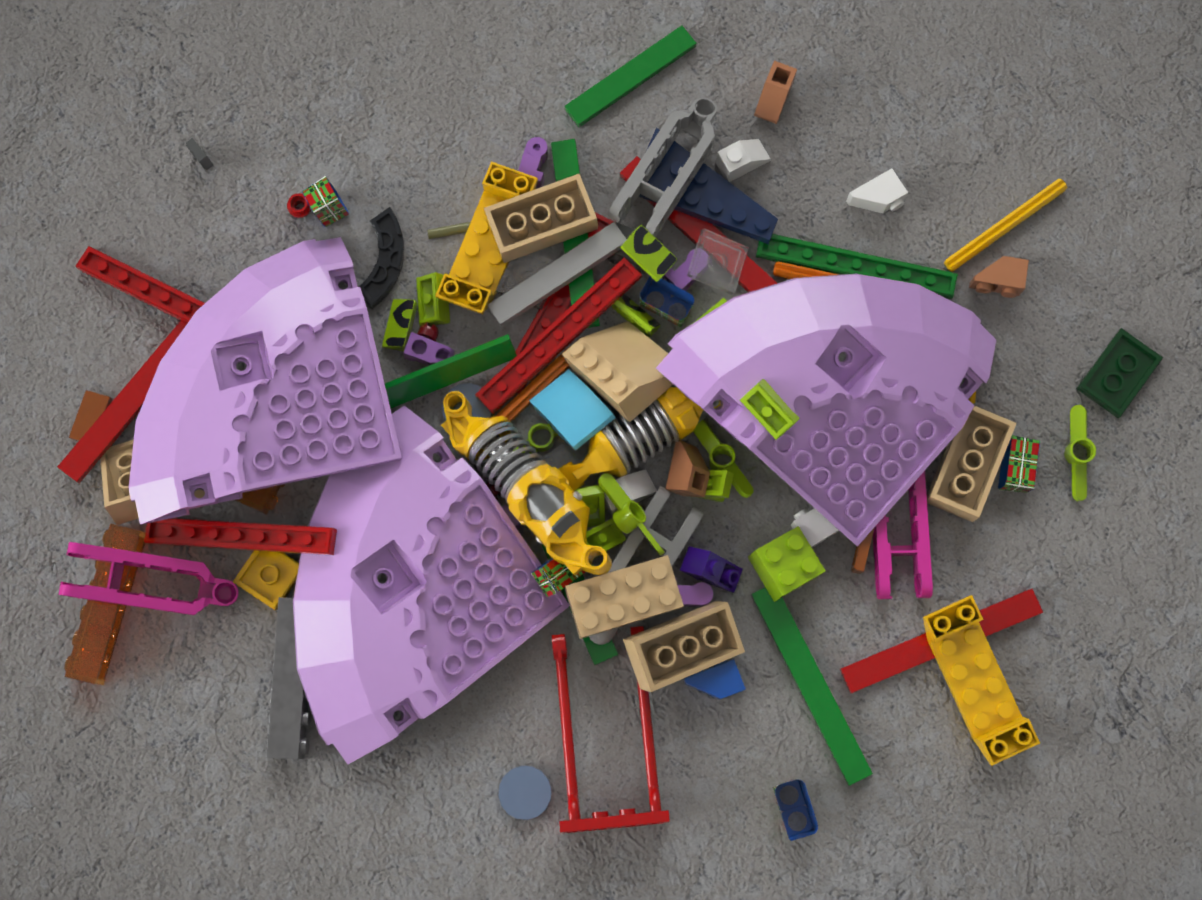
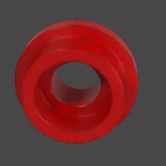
(293, 201)

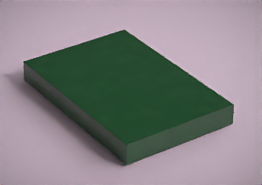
(1119, 373)

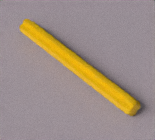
(1005, 225)

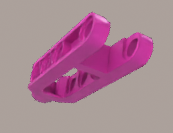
(919, 549)
(211, 589)

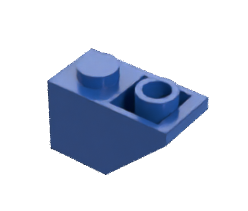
(718, 681)

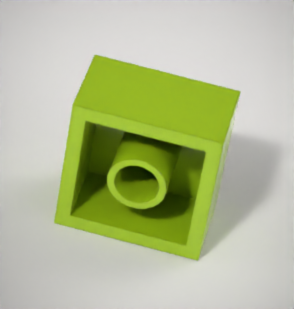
(786, 563)

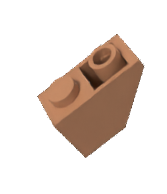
(775, 92)
(1003, 276)
(687, 471)

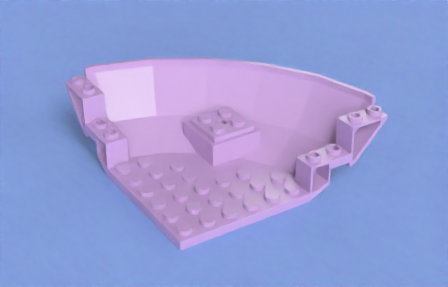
(296, 412)
(863, 420)
(450, 602)

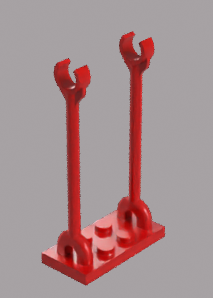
(602, 820)

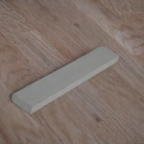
(557, 274)

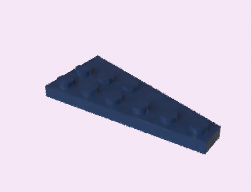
(713, 197)

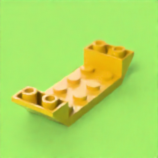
(479, 262)
(977, 681)

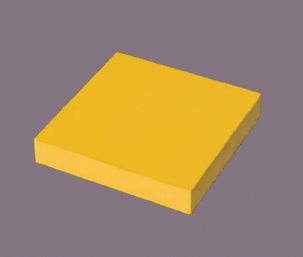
(268, 576)

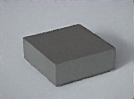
(199, 154)

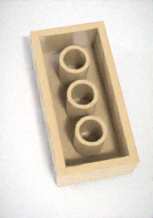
(541, 218)
(971, 464)
(624, 597)
(683, 646)

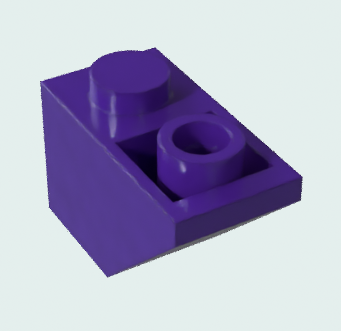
(711, 569)

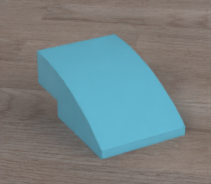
(572, 409)

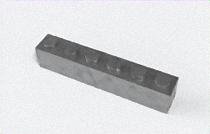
(288, 700)

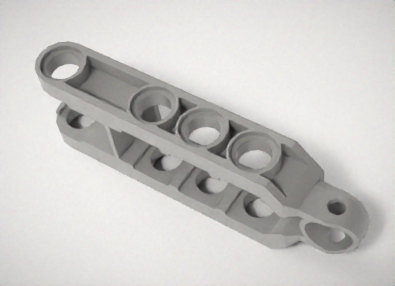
(694, 122)
(673, 548)

